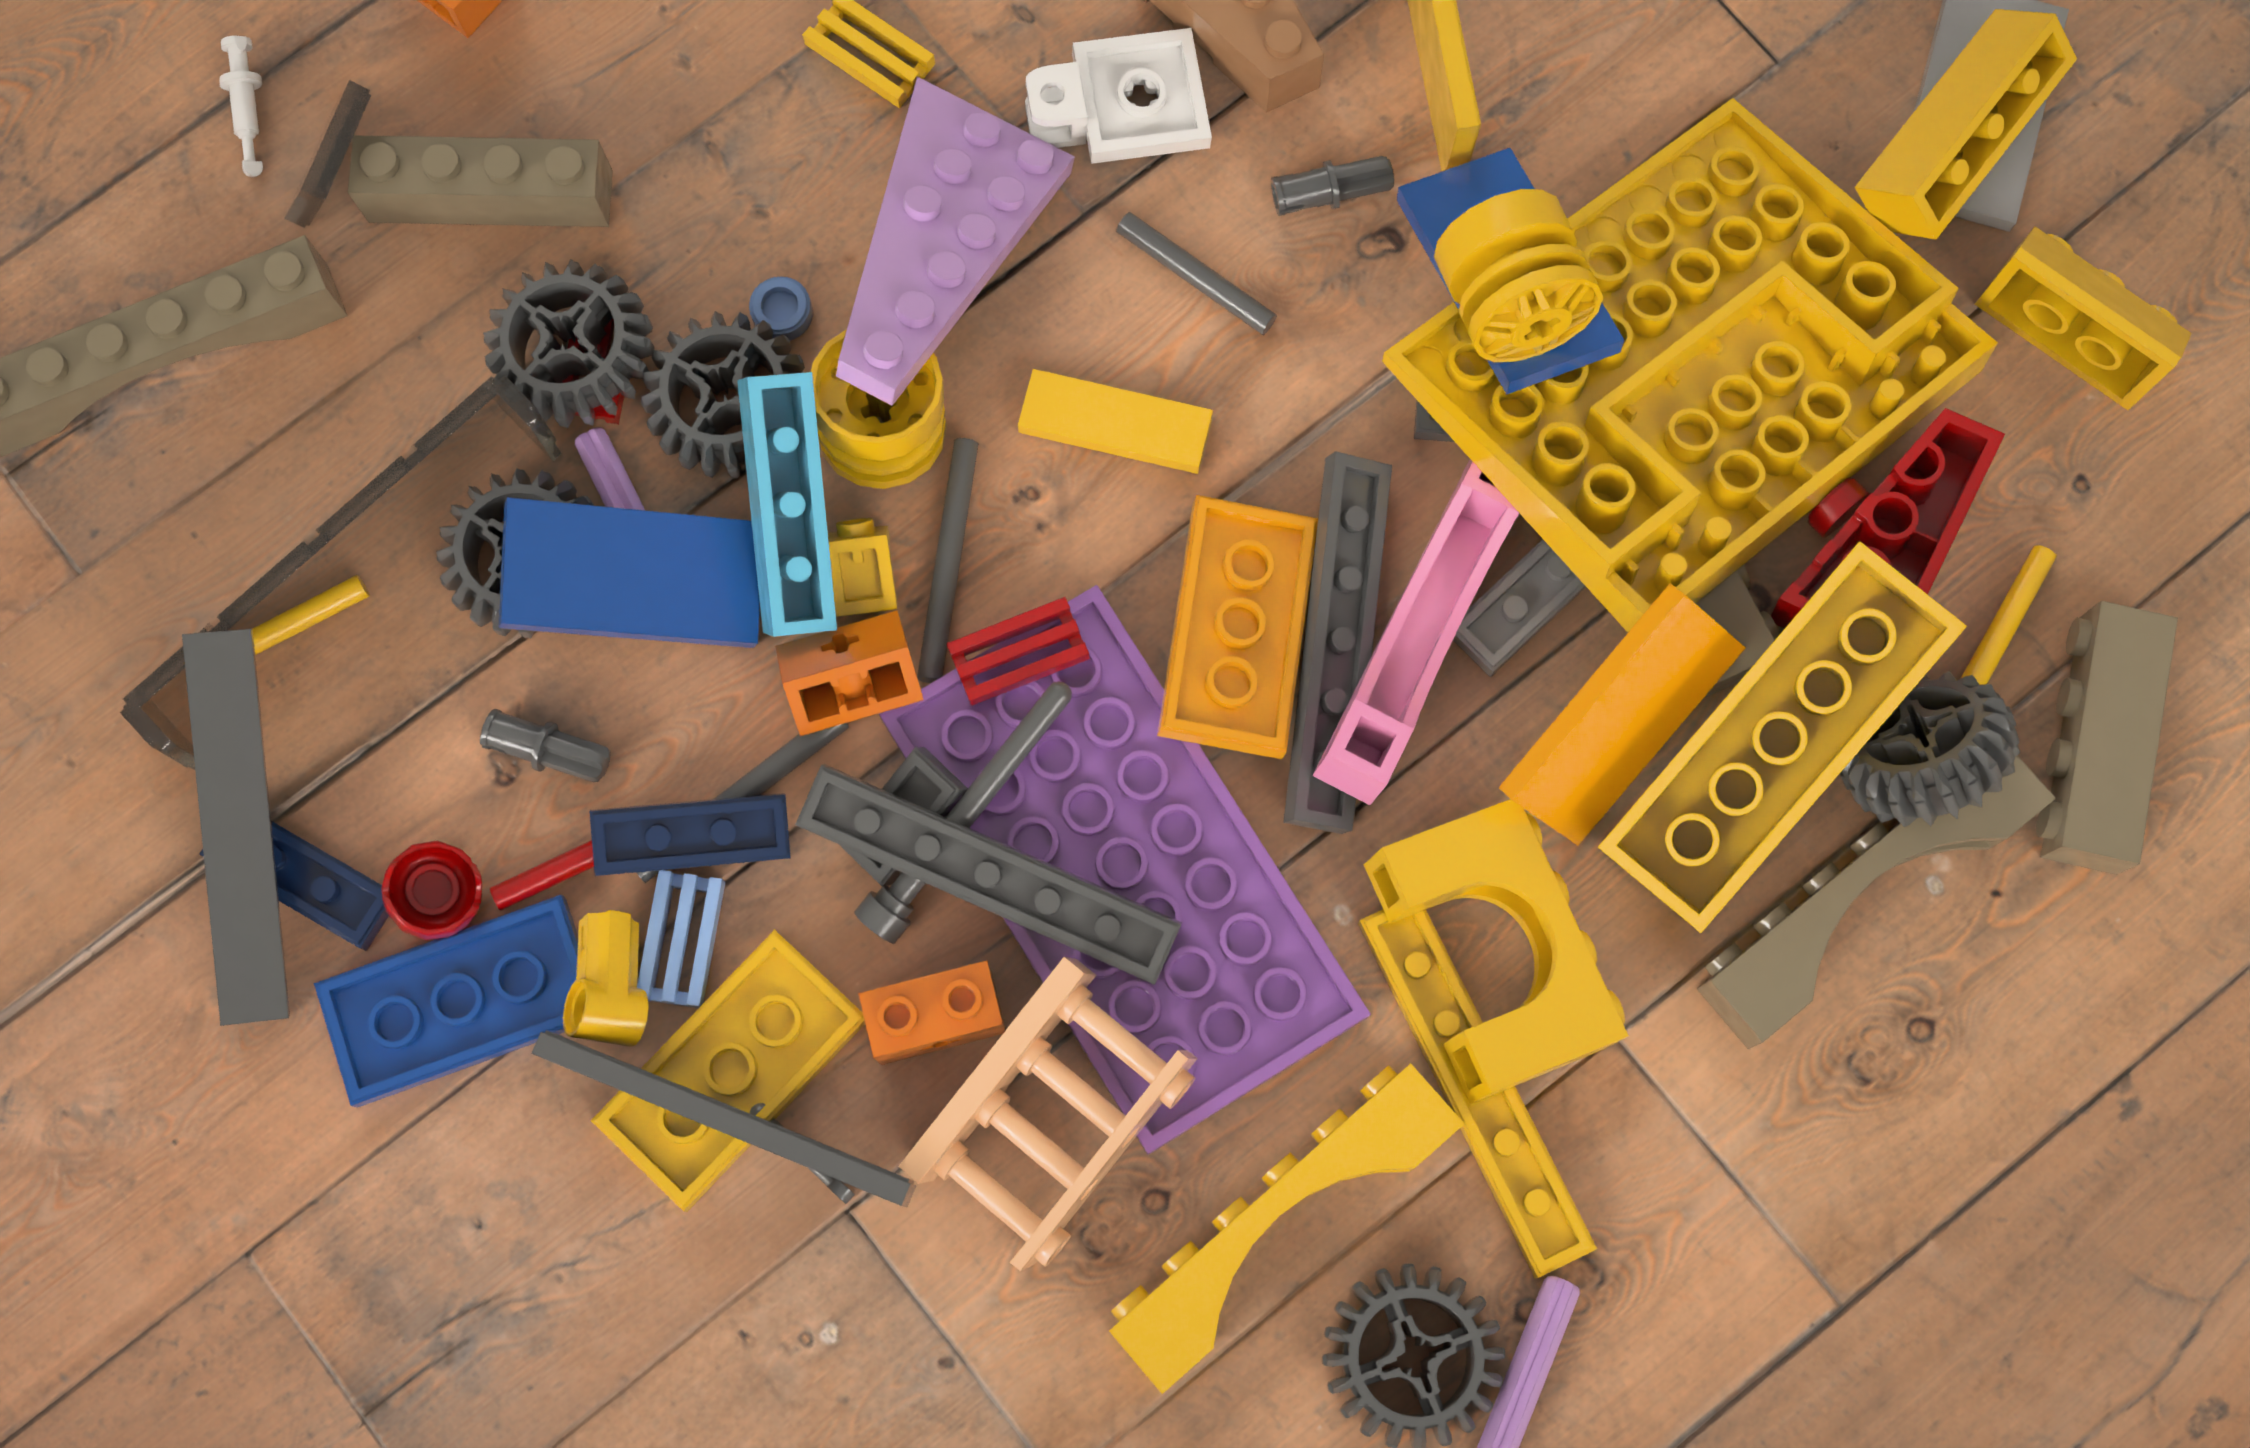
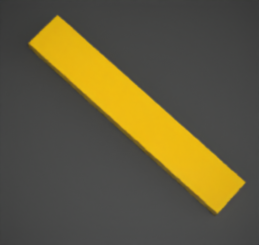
(1495, 1128)

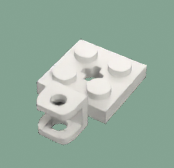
(1091, 99)

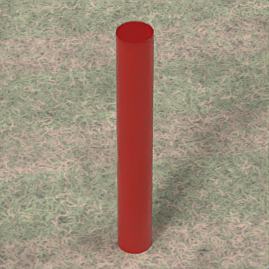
(543, 876)

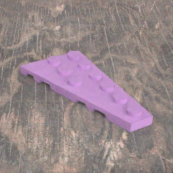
(947, 222)

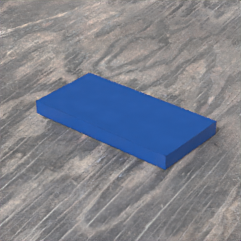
(1443, 197)
(628, 574)
(451, 1001)

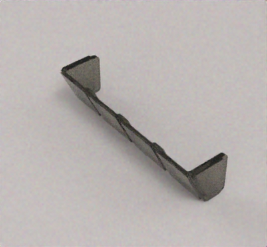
(144, 713)

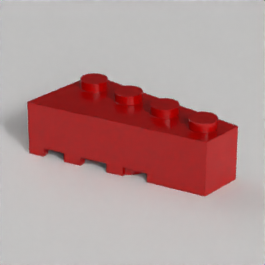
(1912, 512)

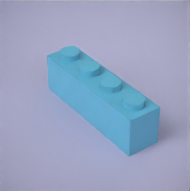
(787, 504)

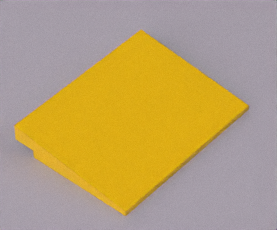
(1756, 370)

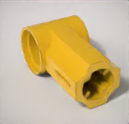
(605, 995)

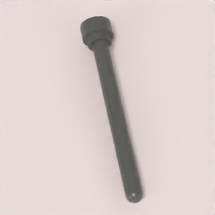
(889, 909)

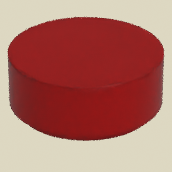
(1837, 507)

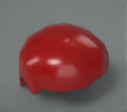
(432, 890)

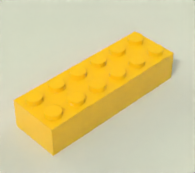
(1781, 736)

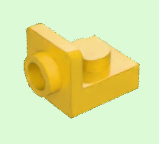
(861, 567)

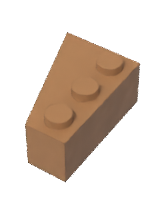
(1255, 44)

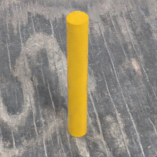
(309, 613)
(2010, 614)

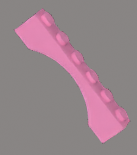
(1417, 639)

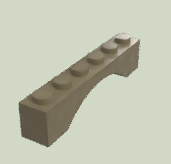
(244, 303)
(1777, 973)

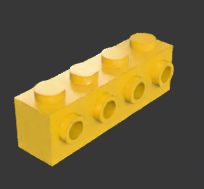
(1966, 122)

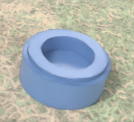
(783, 305)

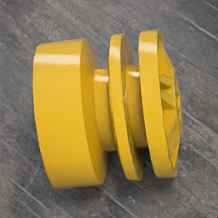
(1517, 275)
(863, 447)

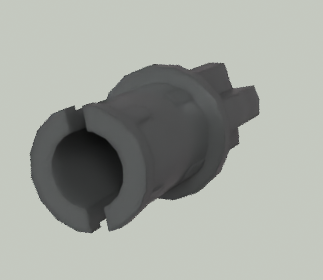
(1331, 184)
(544, 746)

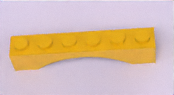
(1180, 1318)

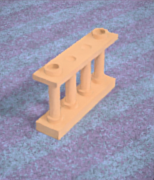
(985, 1102)

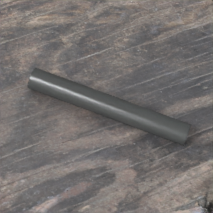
(1196, 273)

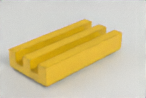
(832, 21)

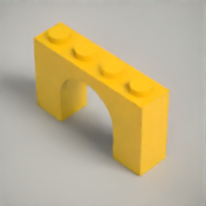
(1501, 860)

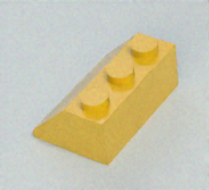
(2084, 318)

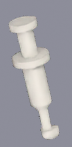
(241, 86)

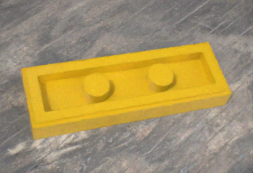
(1115, 421)

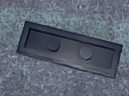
(689, 834)
(327, 889)

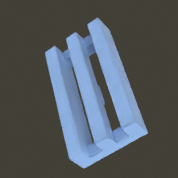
(656, 931)

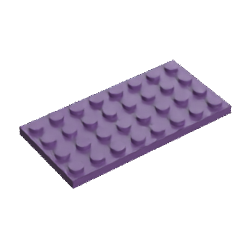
(1156, 824)

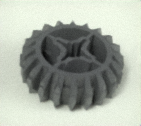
(593, 305)
(686, 366)
(483, 523)
(1935, 752)
(1467, 1336)

